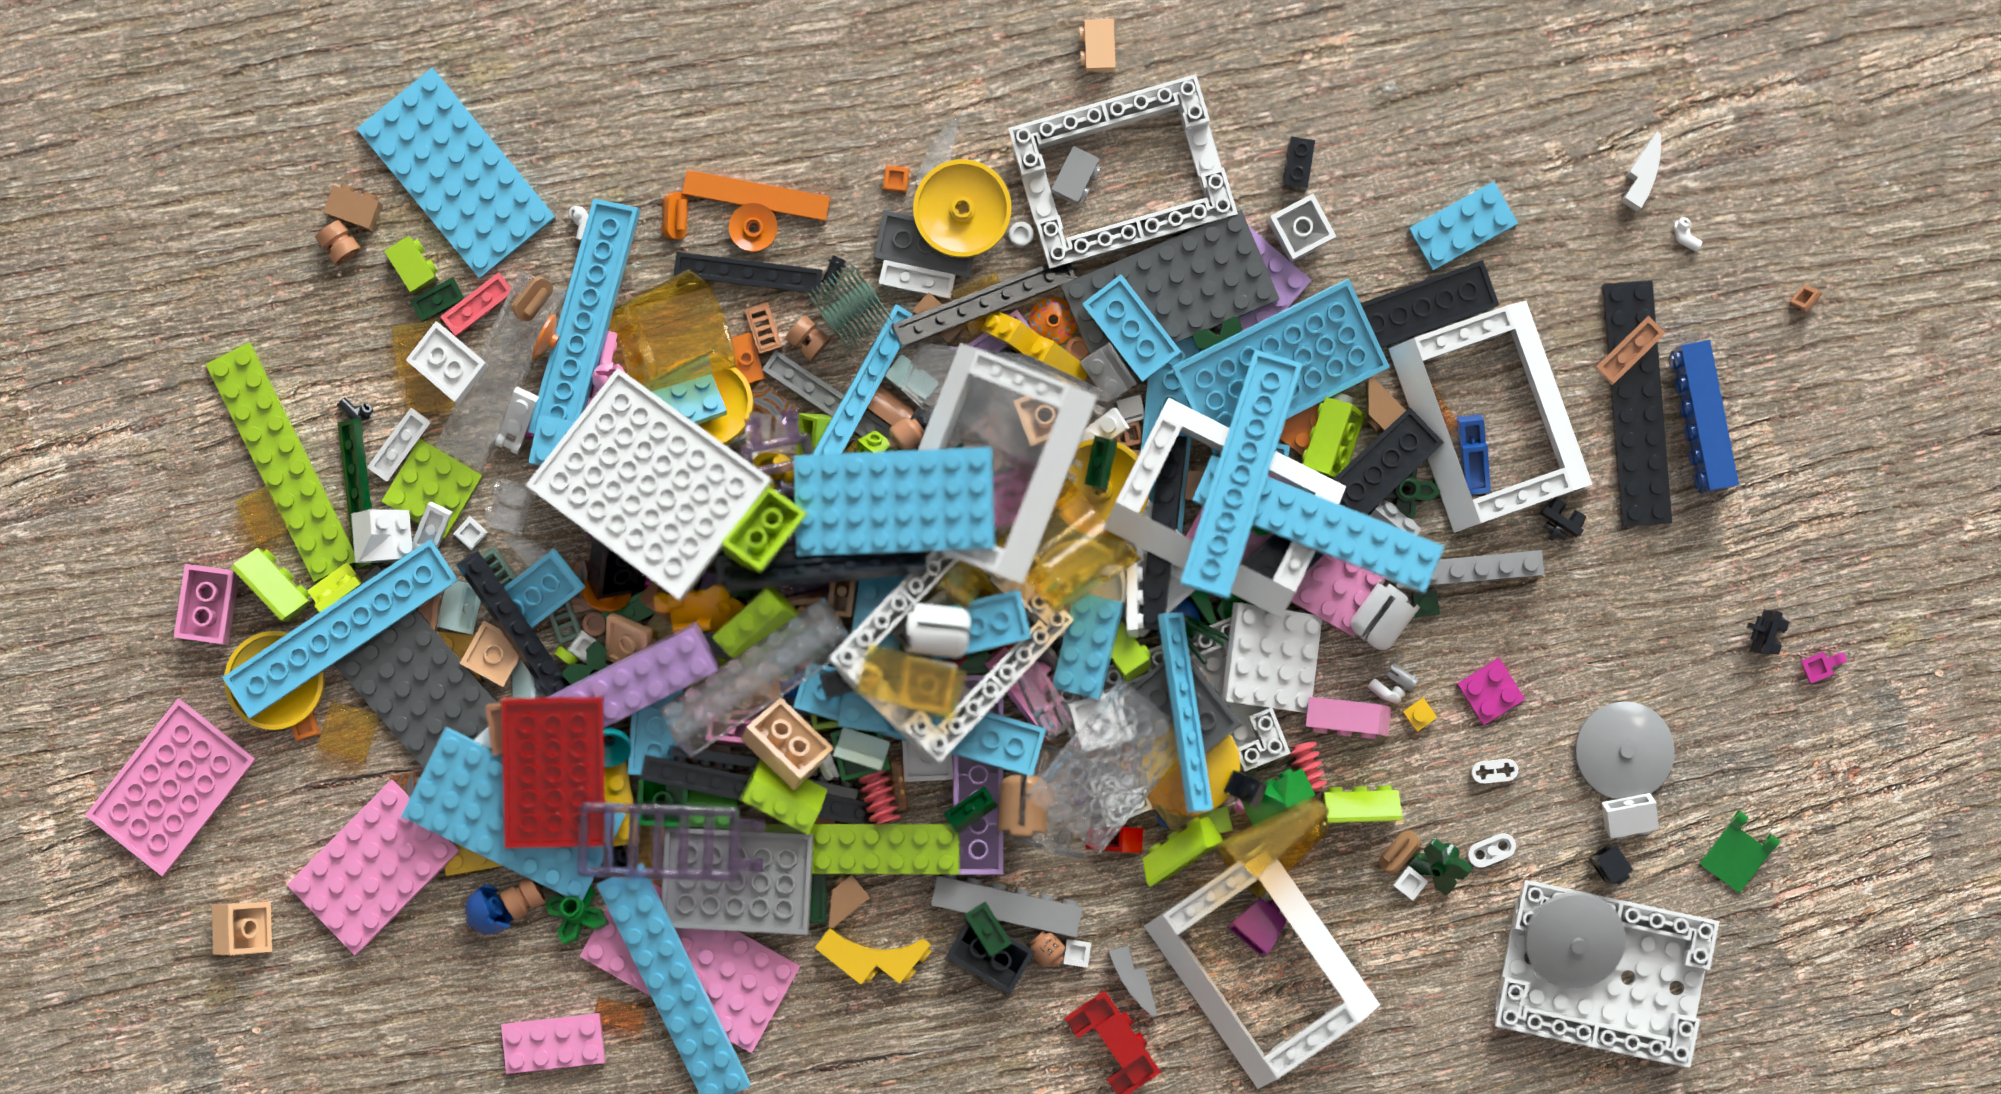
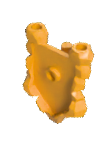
(706, 607)

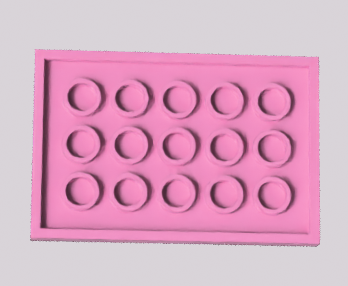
(170, 787)
(371, 869)

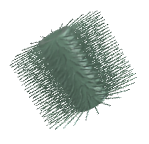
(850, 306)

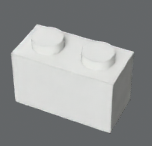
(1630, 816)

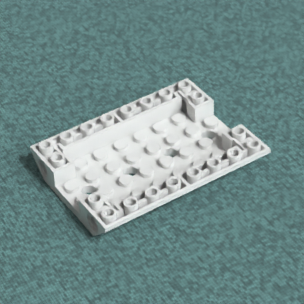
(1613, 1016)

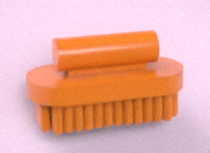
(674, 216)

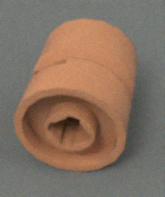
(336, 240)
(801, 332)
(523, 897)

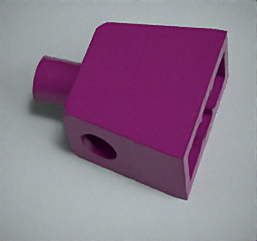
(1259, 926)

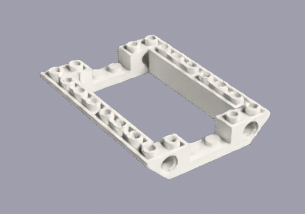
(1178, 95)
(1054, 462)
(1460, 507)
(1175, 548)
(916, 725)
(1286, 1055)

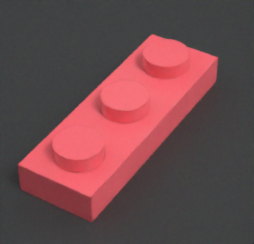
(477, 304)

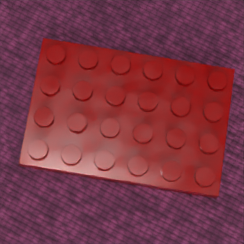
(550, 768)

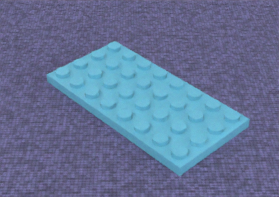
(456, 173)
(1321, 332)
(895, 501)
(464, 802)

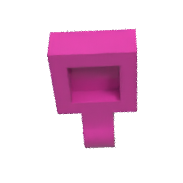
(1819, 666)

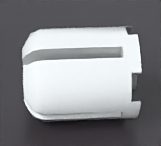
(1383, 616)
(938, 630)

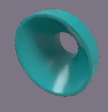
(617, 750)

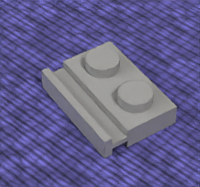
(1109, 371)

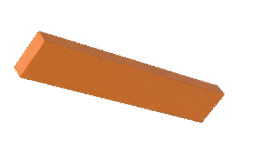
(743, 192)

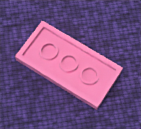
(553, 1043)

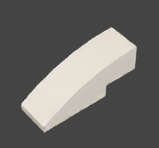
(1643, 174)

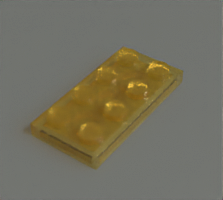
(910, 682)

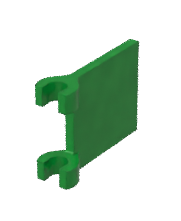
(1737, 855)

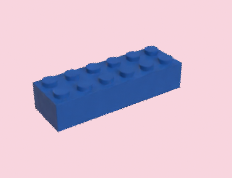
(1704, 417)

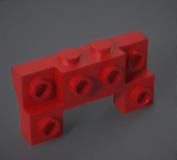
(1124, 1044)

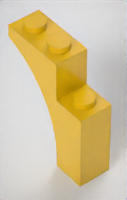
(1027, 342)
(861, 960)

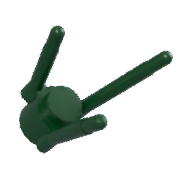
(1195, 628)

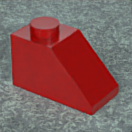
(1126, 840)

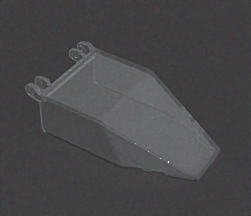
(991, 413)

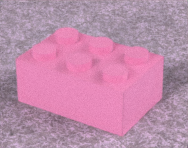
(206, 604)

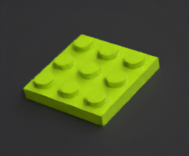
(434, 478)

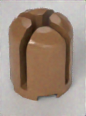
(1010, 807)

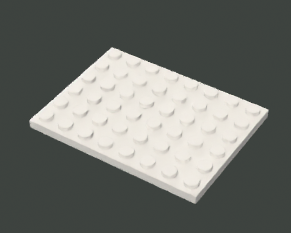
(648, 483)

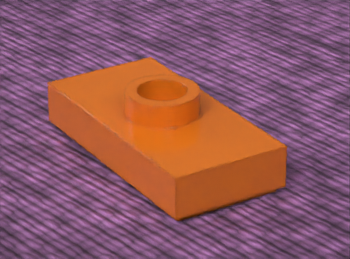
(748, 358)

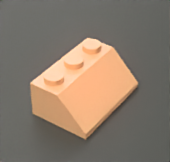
(786, 743)

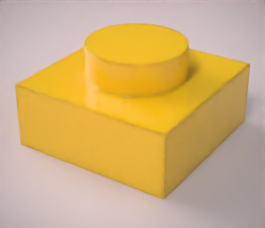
(1419, 714)

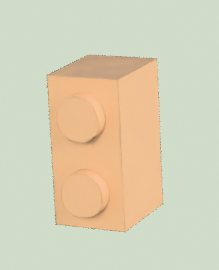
(1099, 45)

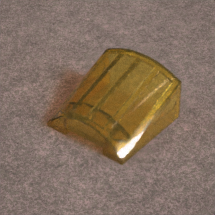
(673, 333)
(1074, 552)
(1281, 837)

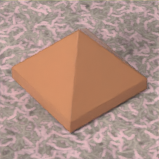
(1806, 298)

